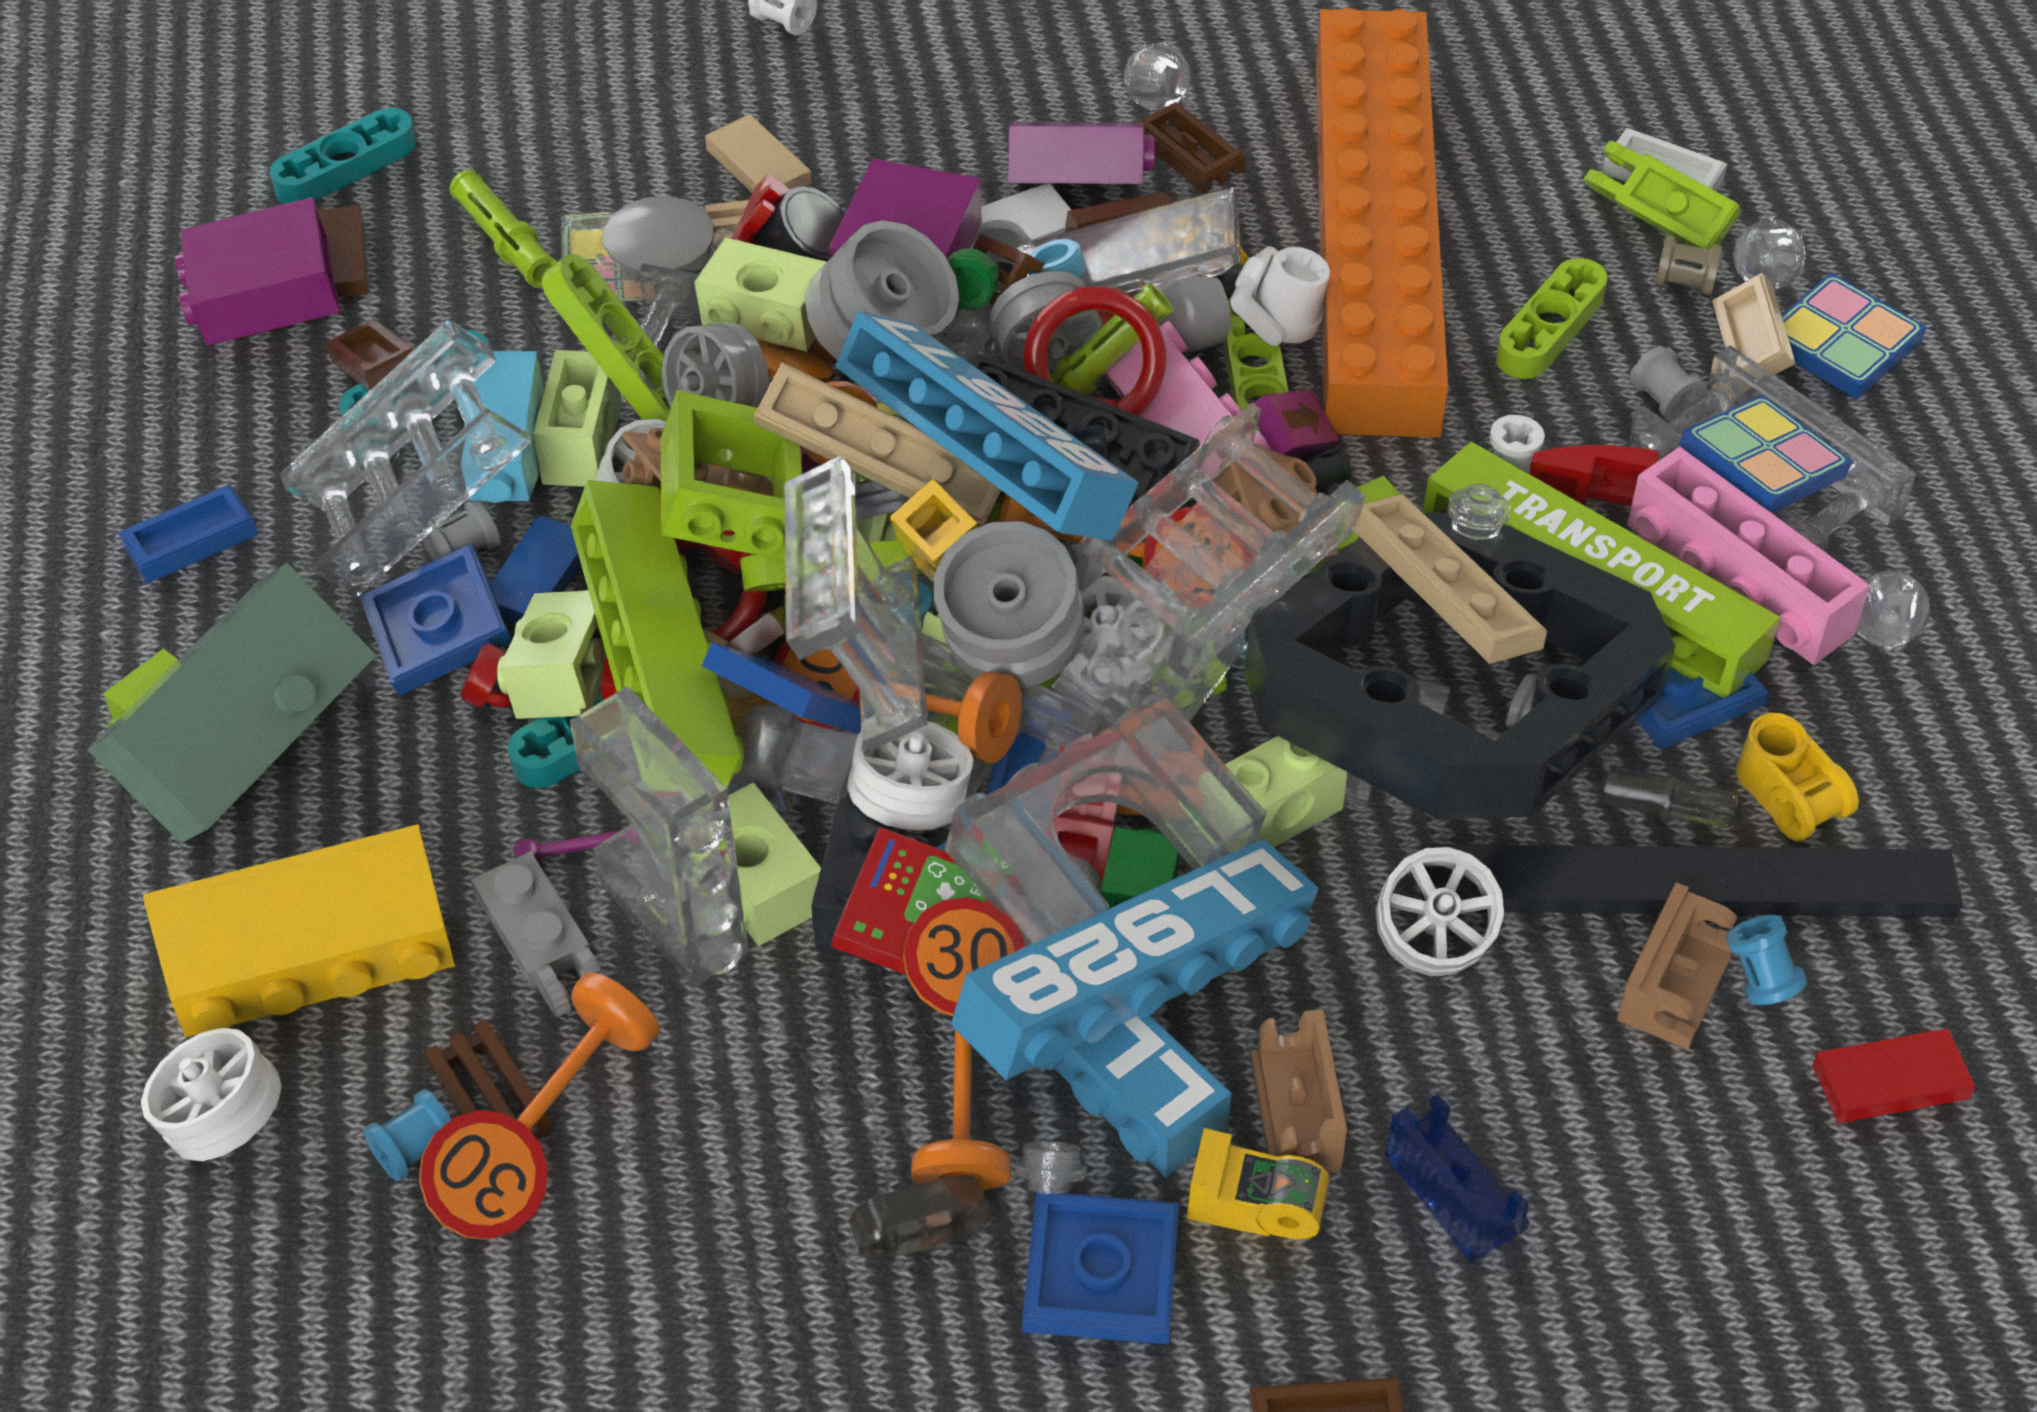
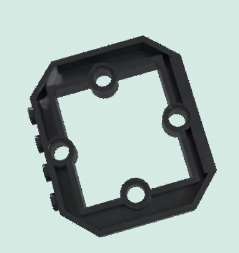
(1390, 740)

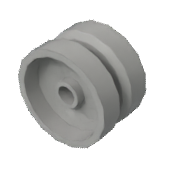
(884, 273)
(1010, 602)

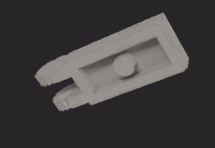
(535, 927)

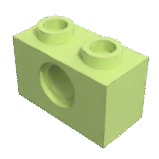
(759, 292)
(575, 419)
(554, 657)
(1290, 787)
(783, 873)

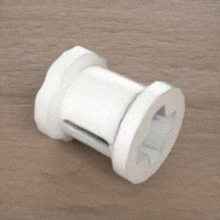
(793, 21)
(1510, 437)

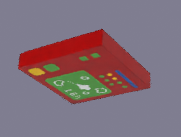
(892, 892)

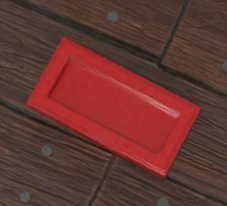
(1893, 1075)

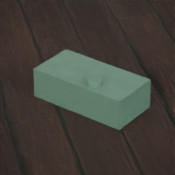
(232, 703)

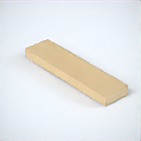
(869, 441)
(1449, 580)

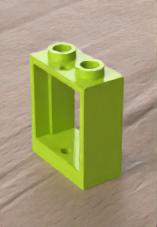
(726, 437)

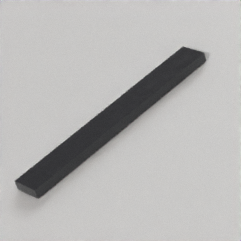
(1736, 877)

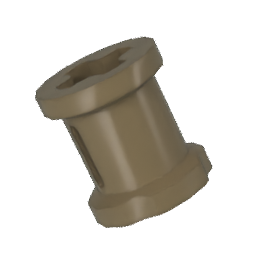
(1703, 257)

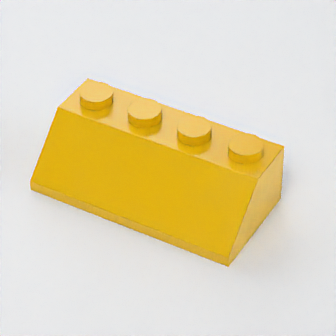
(299, 930)

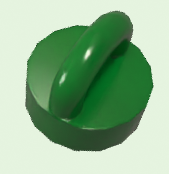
(975, 277)

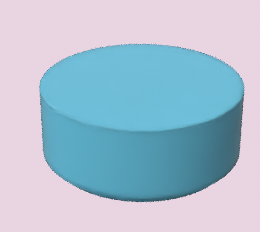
(1060, 256)

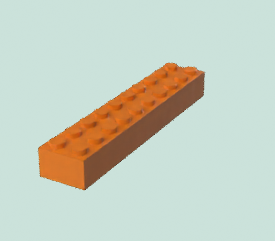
(1379, 226)

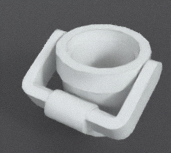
(1288, 299)

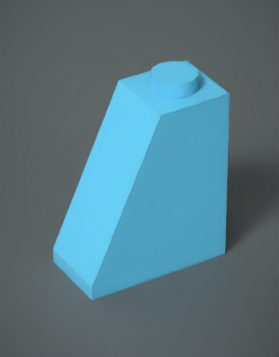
(514, 392)

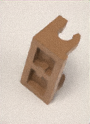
(1678, 968)
(1299, 1092)

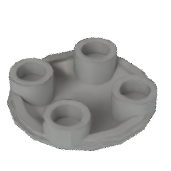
(659, 233)

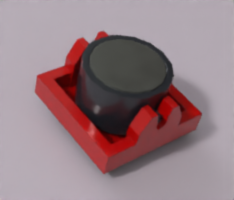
(790, 219)

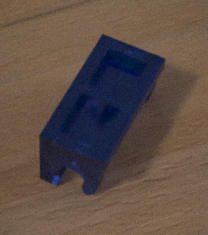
(1454, 1181)

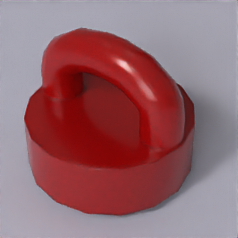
(482, 677)

